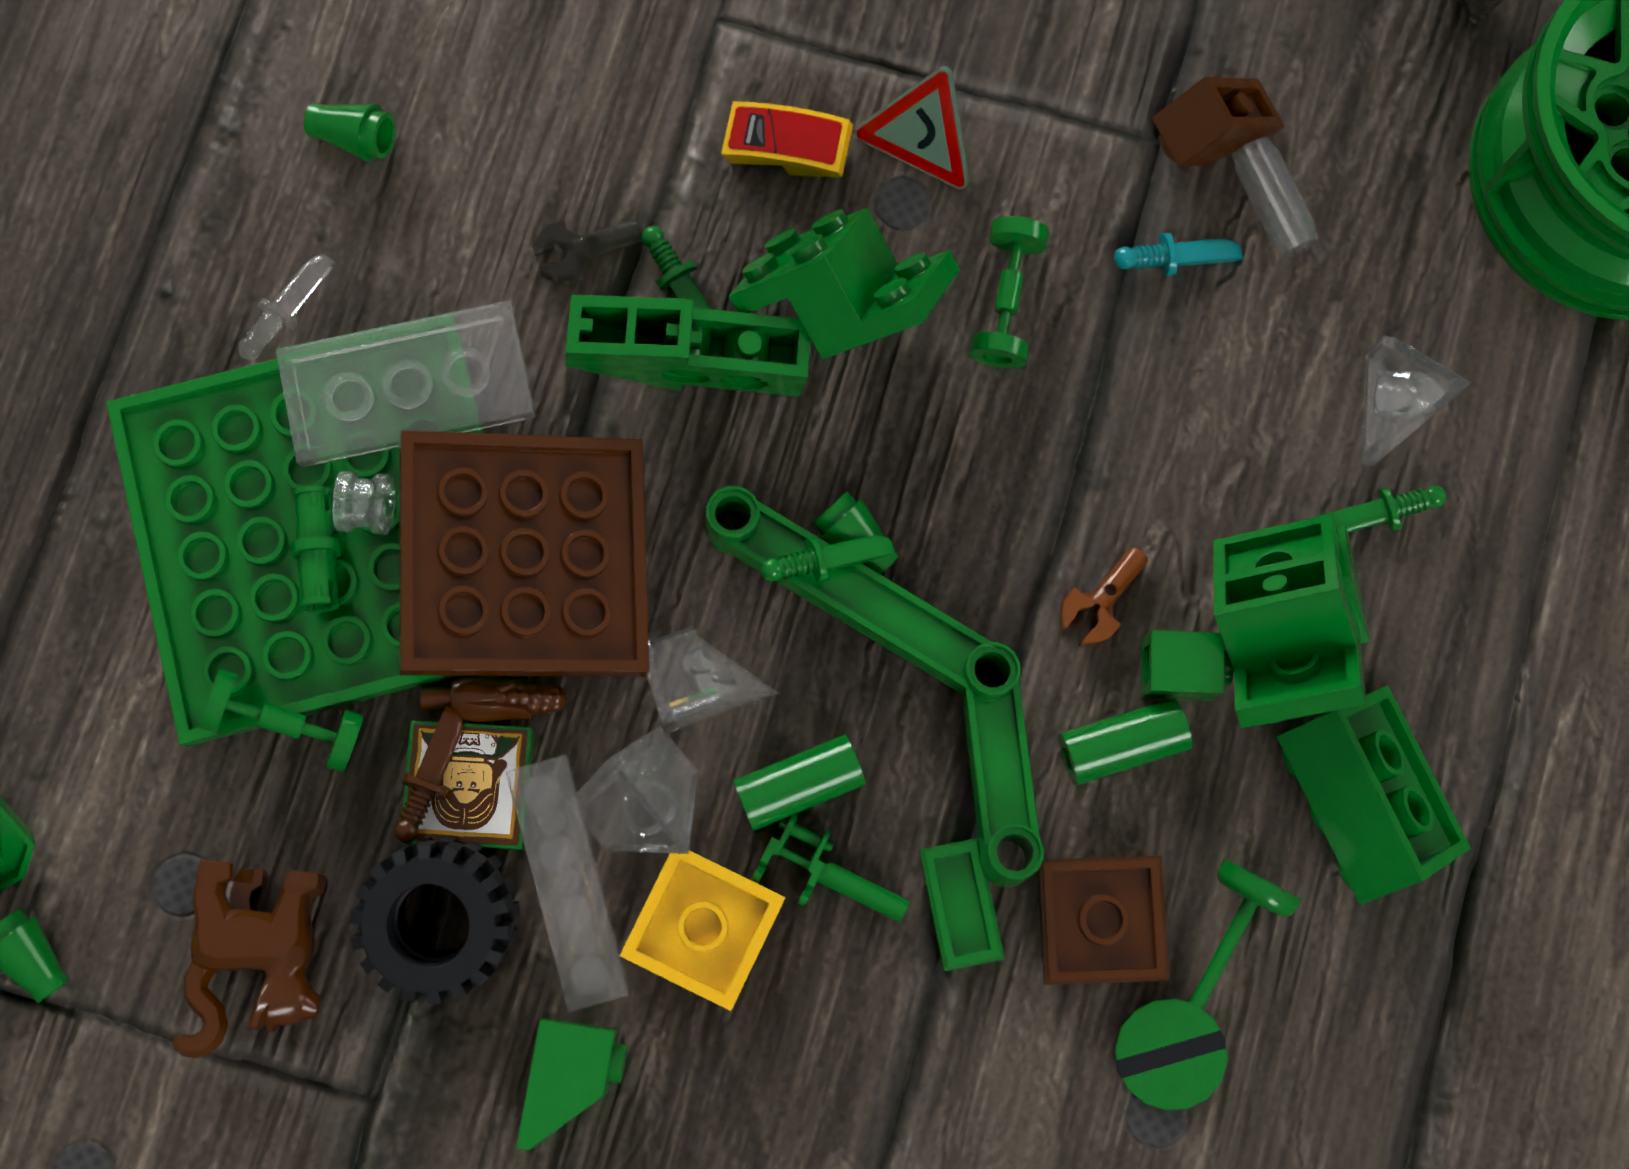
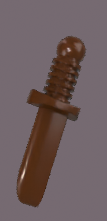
(429, 775)

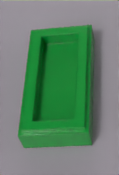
(961, 905)

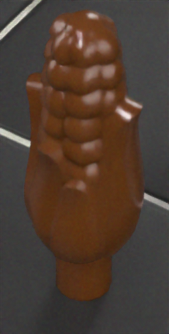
(494, 698)

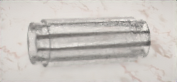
(1275, 197)

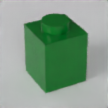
(1184, 665)

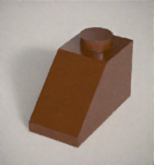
(1215, 120)

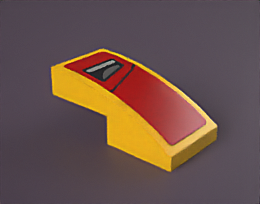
(788, 137)

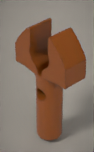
(1103, 598)

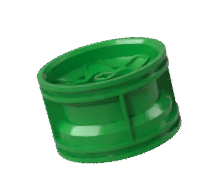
(1541, 210)

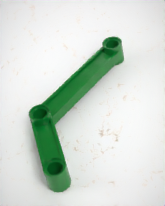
(931, 643)

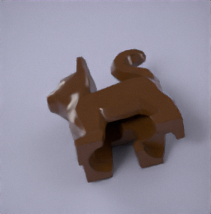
(240, 939)

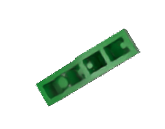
(679, 345)

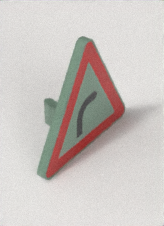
(922, 129)

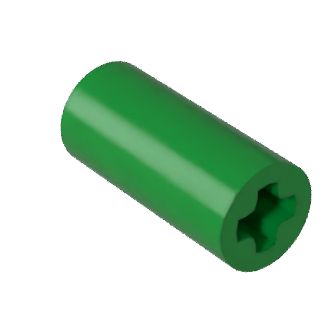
(1125, 741)
(799, 782)

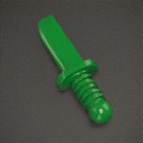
(675, 274)
(1389, 508)
(826, 558)

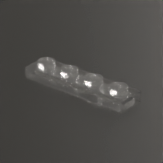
(567, 883)

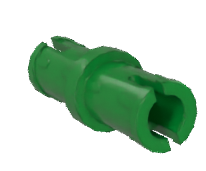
(316, 549)

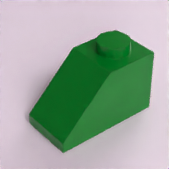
(567, 1075)

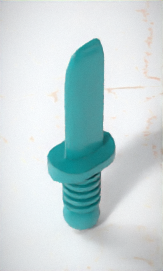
(1172, 254)

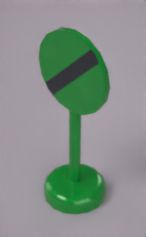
(1172, 1047)

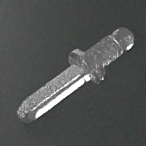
(285, 306)

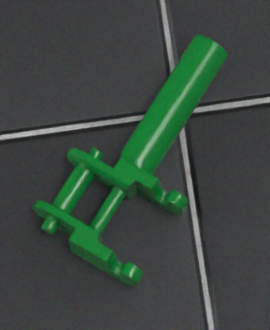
(830, 874)

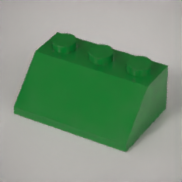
(1373, 796)

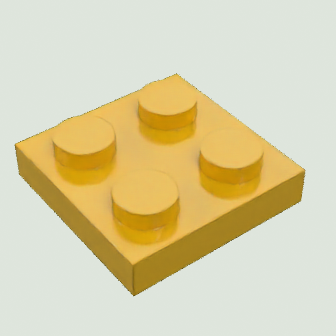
(702, 927)

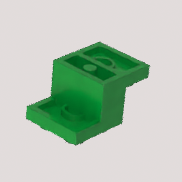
(845, 282)
(1287, 622)

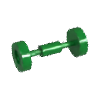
(1018, 237)
(282, 721)

